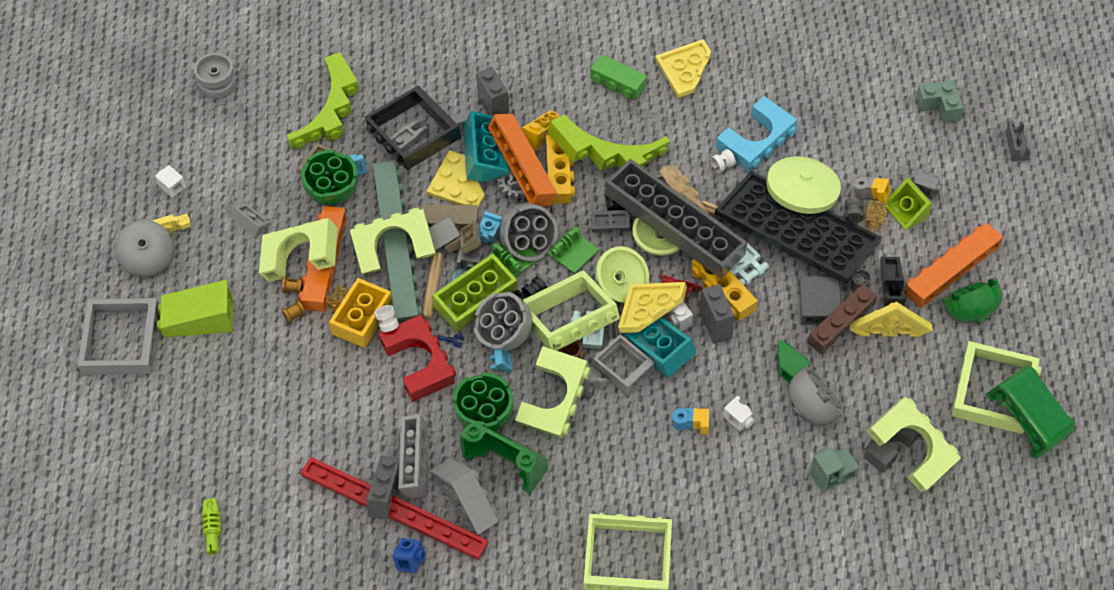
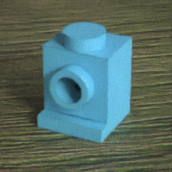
(490, 227)

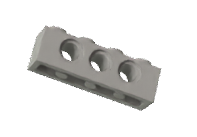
(413, 457)

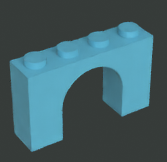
(751, 153)

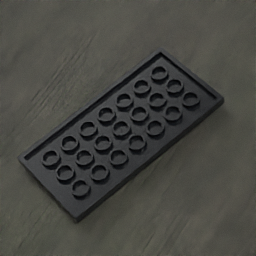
(817, 238)

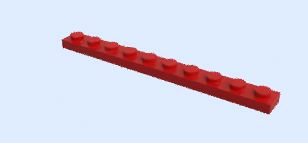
(401, 511)

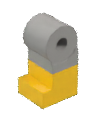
(872, 188)

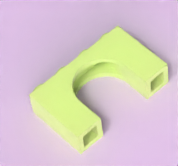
(366, 238)
(279, 244)
(556, 420)
(939, 455)

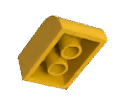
(356, 316)

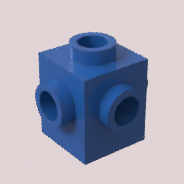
(409, 555)

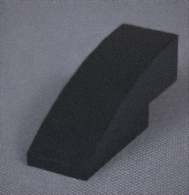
(892, 281)

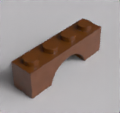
(831, 328)

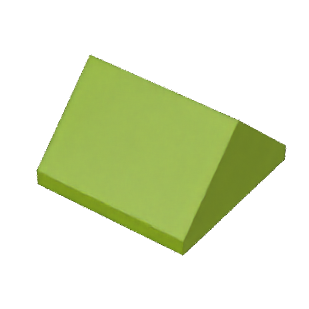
(909, 204)

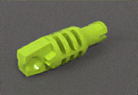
(211, 525)

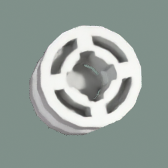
(724, 160)
(386, 317)

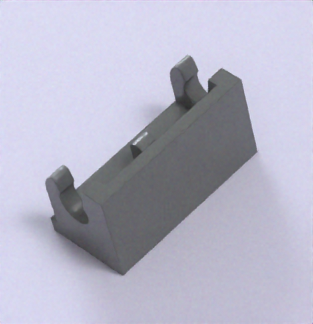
(1017, 142)
(610, 220)

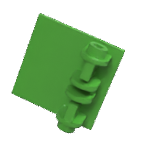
(573, 250)
(511, 262)

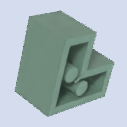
(941, 97)
(833, 468)

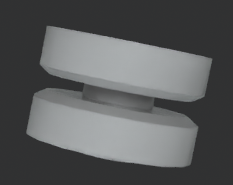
(215, 75)

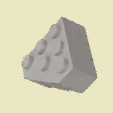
(467, 494)

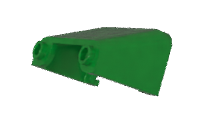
(1034, 409)
(480, 440)

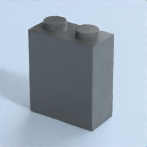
(492, 92)
(817, 298)
(716, 314)

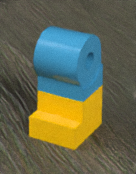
(691, 418)

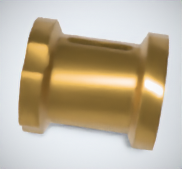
(292, 285)
(293, 311)

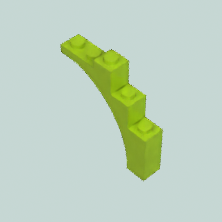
(337, 105)
(579, 145)

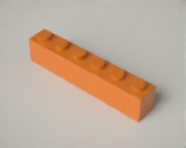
(522, 160)
(953, 265)
(318, 282)

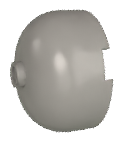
(532, 222)
(144, 260)
(503, 321)
(813, 398)

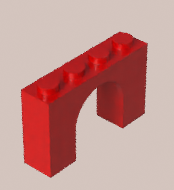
(436, 374)

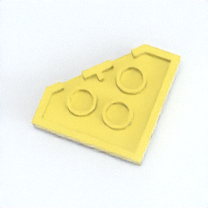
(684, 66)
(451, 182)
(648, 303)
(890, 322)

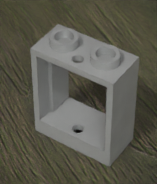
(637, 377)

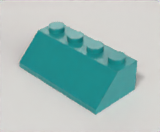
(482, 154)

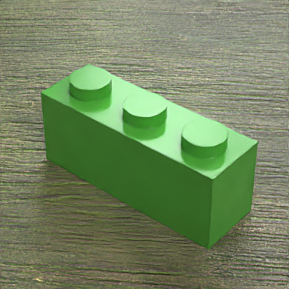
(618, 77)

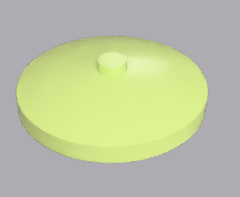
(803, 185)

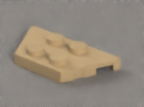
(680, 183)

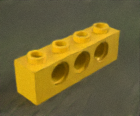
(559, 172)
(733, 289)

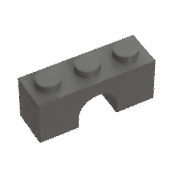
(885, 455)
(381, 491)

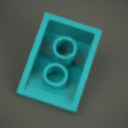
(664, 345)

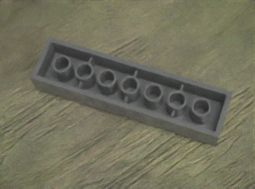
(676, 218)

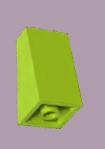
(197, 311)

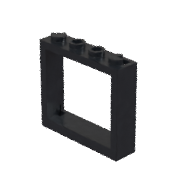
(402, 104)

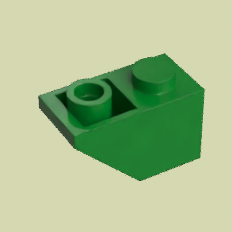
(789, 361)

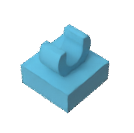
(360, 164)
(502, 360)

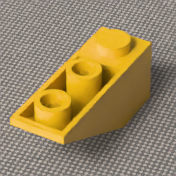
(538, 129)

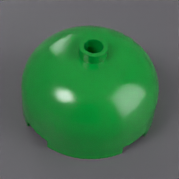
(329, 177)
(974, 305)
(483, 401)

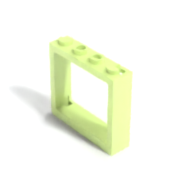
(579, 328)
(980, 415)
(622, 522)

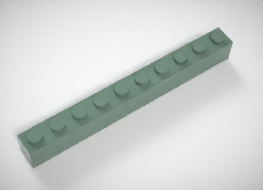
(395, 242)

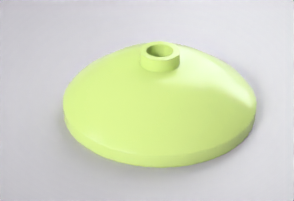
(647, 240)
(627, 266)

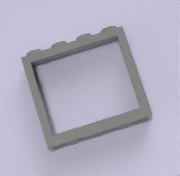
(103, 367)

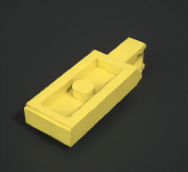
(174, 223)

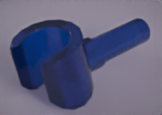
(452, 339)

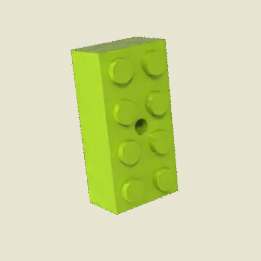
(462, 296)

